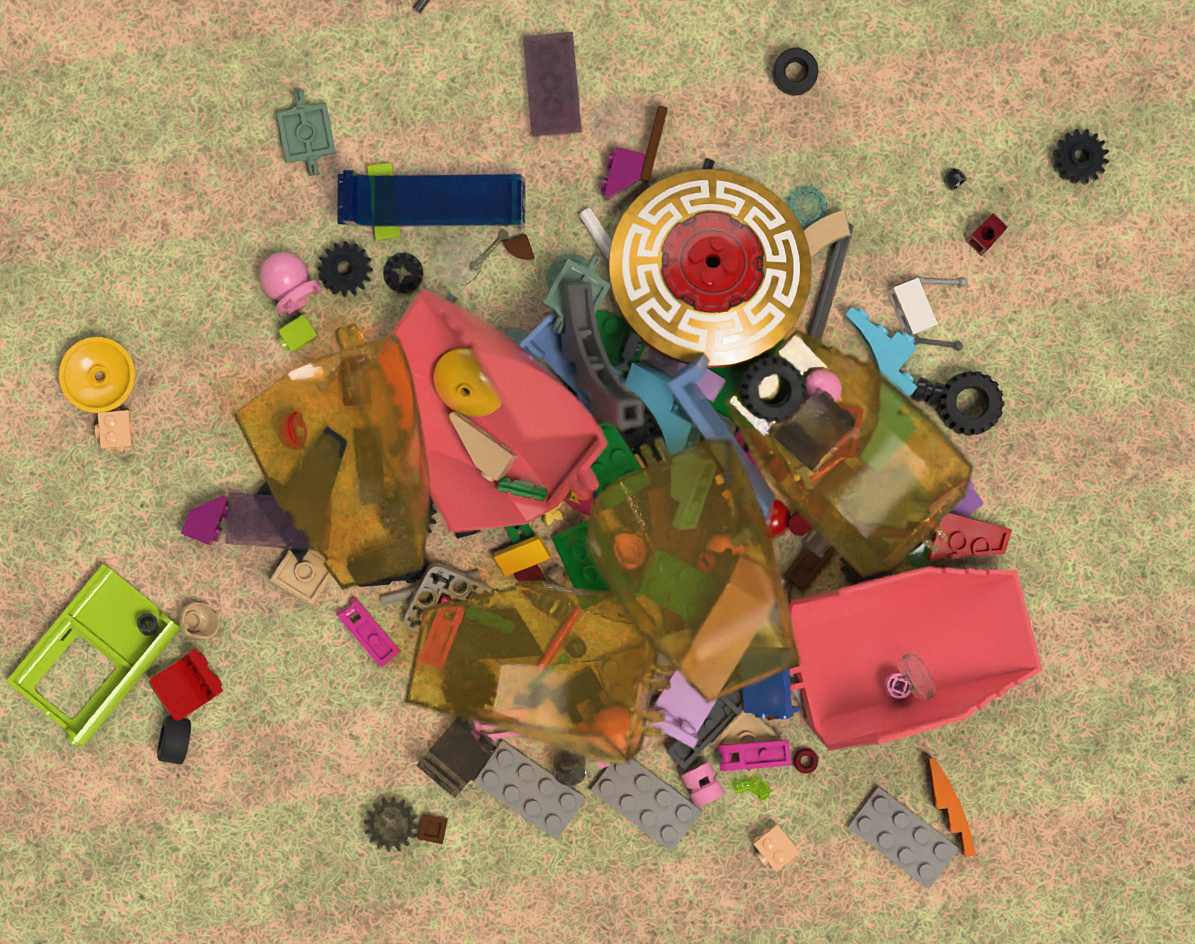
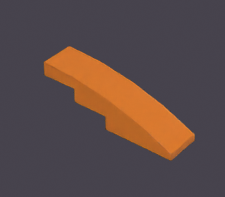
(946, 798)

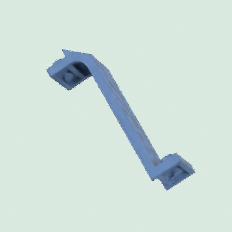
(712, 426)

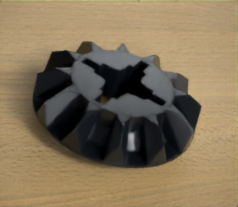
(409, 282)

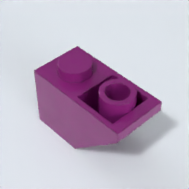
(624, 171)
(205, 520)

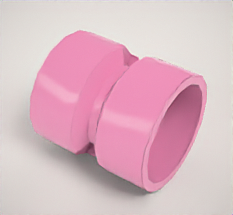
(707, 792)

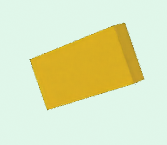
(522, 555)

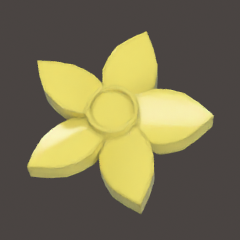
(552, 515)

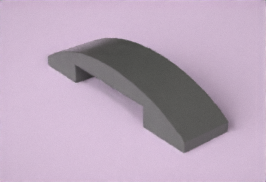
(718, 718)

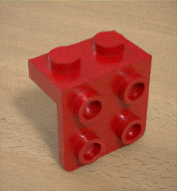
(186, 685)

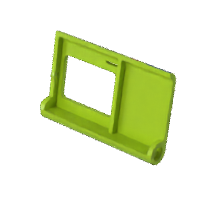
(106, 618)

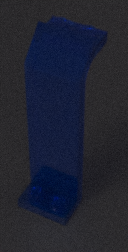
(431, 200)

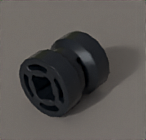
(927, 392)

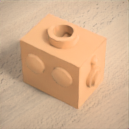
(115, 430)
(775, 847)

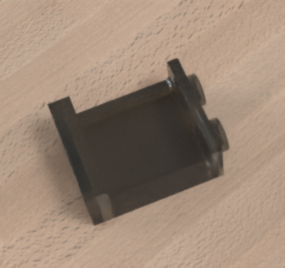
(815, 428)
(457, 756)

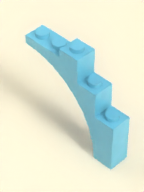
(886, 351)

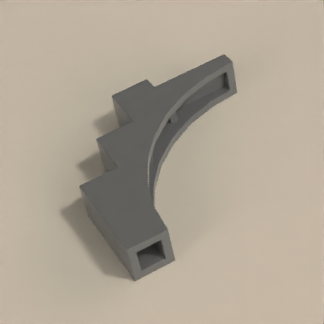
(582, 345)

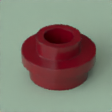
(813, 760)

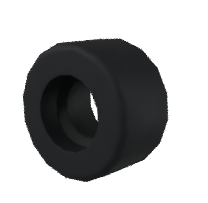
(800, 56)
(174, 740)

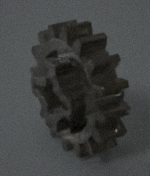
(382, 831)

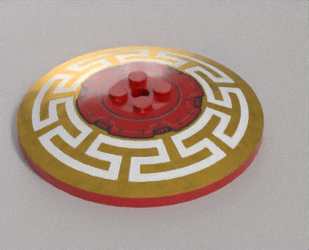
(696, 309)

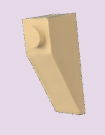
(484, 449)

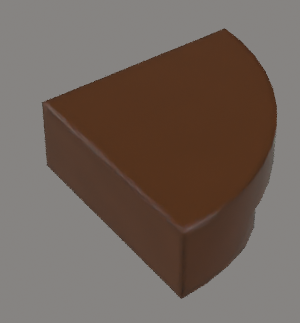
(520, 248)

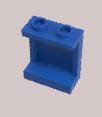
(770, 697)

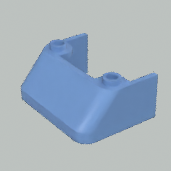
(548, 345)

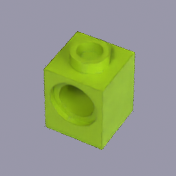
(297, 334)

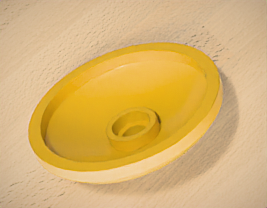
(462, 370)
(79, 373)

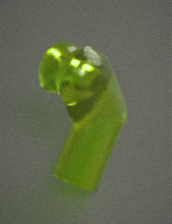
(753, 785)

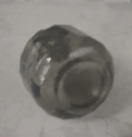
(569, 768)

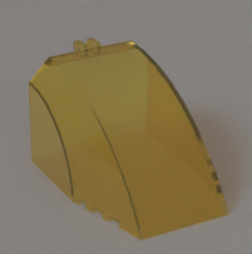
(880, 481)
(374, 502)
(696, 566)

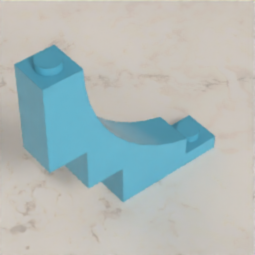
(652, 386)

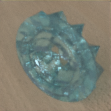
(814, 197)

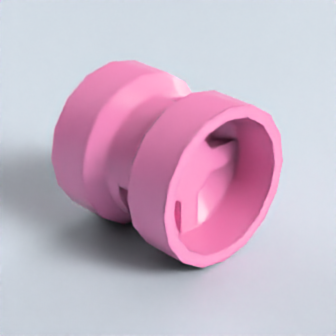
(893, 686)

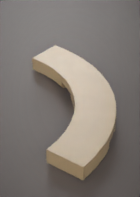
(827, 231)

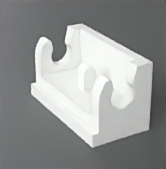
(912, 307)

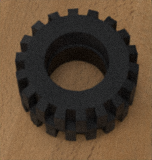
(794, 389)
(992, 397)

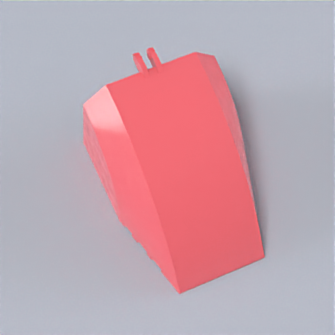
(536, 420)
(960, 623)

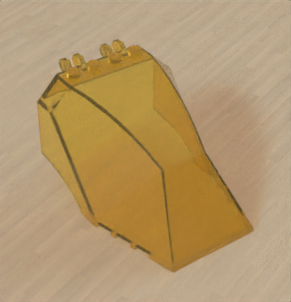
(542, 667)

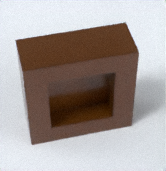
(432, 829)

